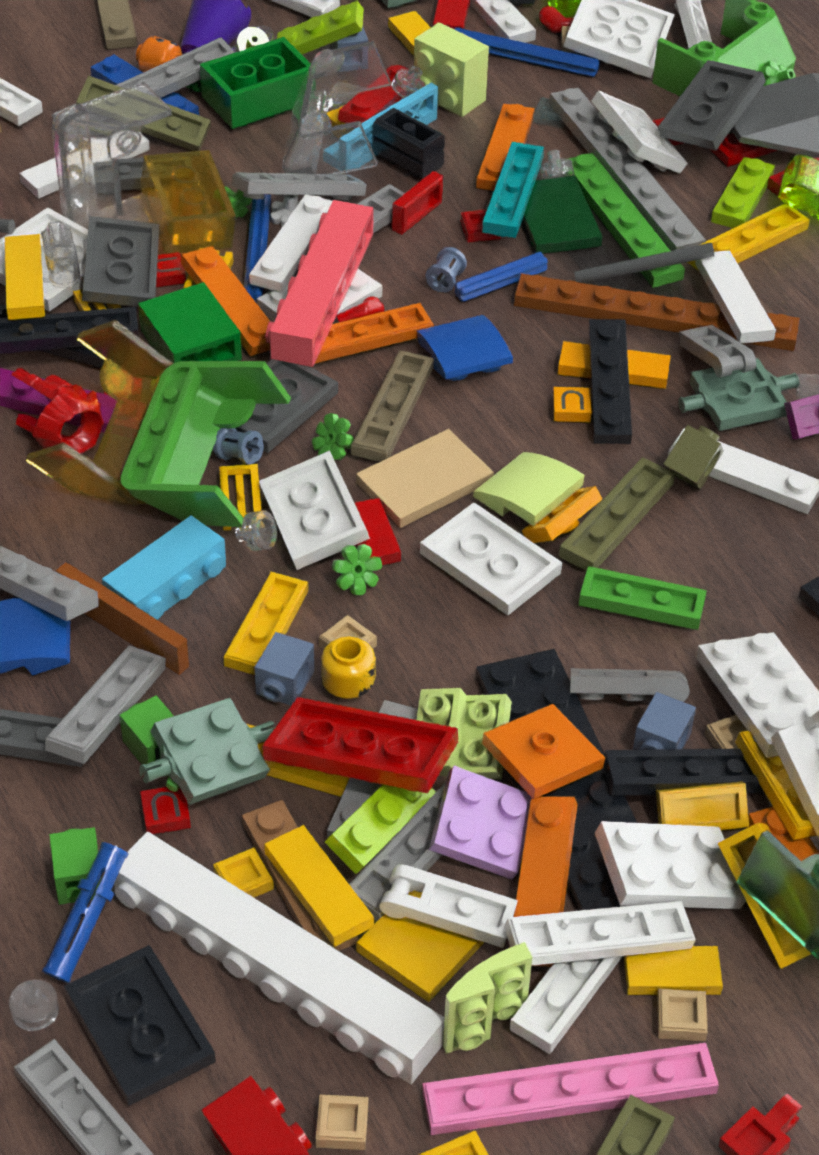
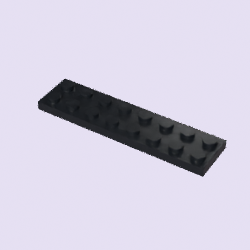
(531, 685)

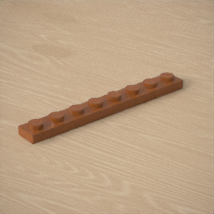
(638, 308)

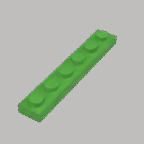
(622, 218)

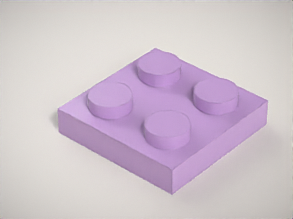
(481, 823)

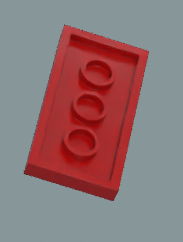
(361, 744)

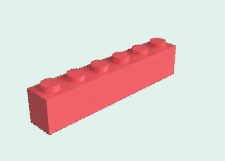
(320, 284)

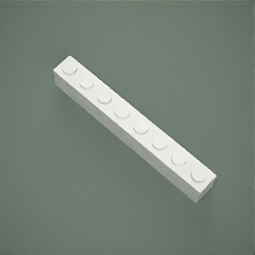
(280, 958)

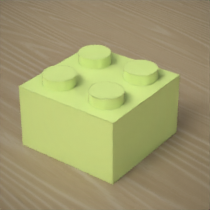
(454, 65)

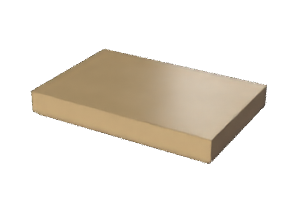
(424, 477)

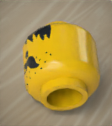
(348, 667)

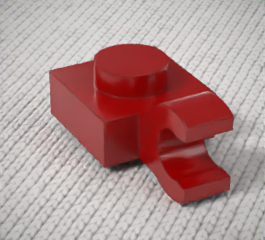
(762, 1134)

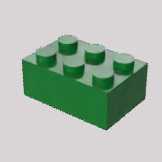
(254, 82)

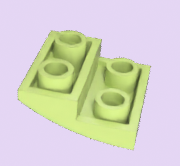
(530, 487)
(472, 717)
(484, 994)

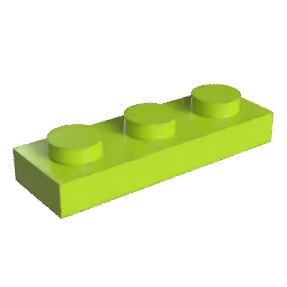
(325, 28)
(742, 193)
(375, 824)

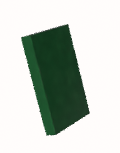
(560, 217)

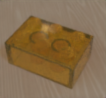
(187, 201)

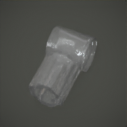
(60, 255)

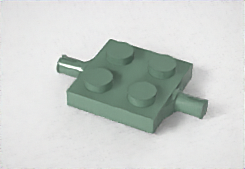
(739, 397)
(208, 751)

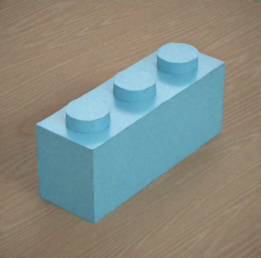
(169, 567)

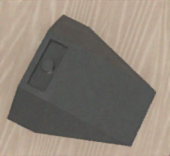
(783, 117)

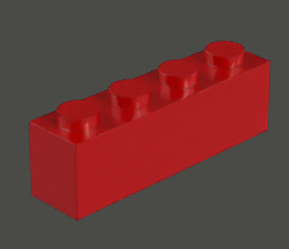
(251, 1123)

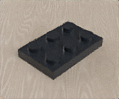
(139, 1025)

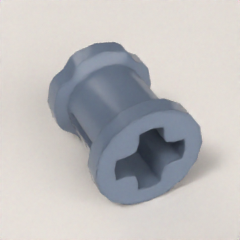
(448, 280)
(238, 445)

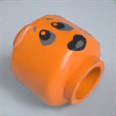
(156, 52)

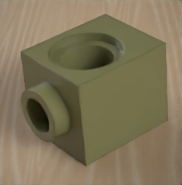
(695, 455)

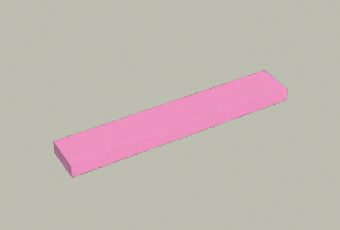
(568, 1088)

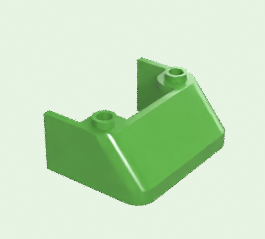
(756, 39)
(182, 429)

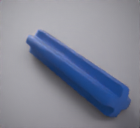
(500, 276)

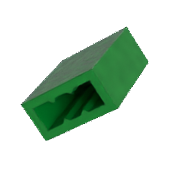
(190, 326)

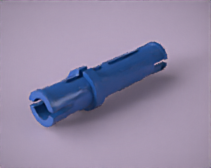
(108, 860)

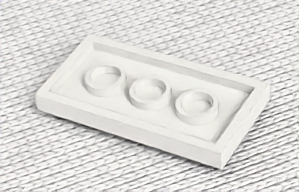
(760, 684)

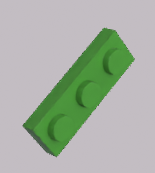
(642, 597)

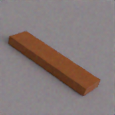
(133, 623)

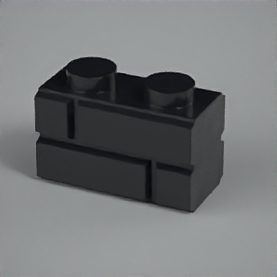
(408, 143)

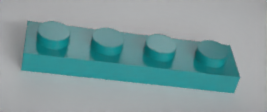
(513, 190)

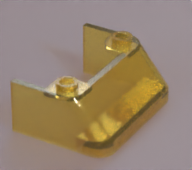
(130, 378)

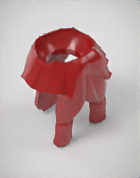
(65, 403)

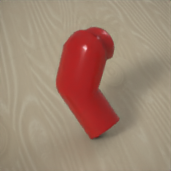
(553, 19)
(370, 306)

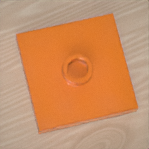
(543, 751)

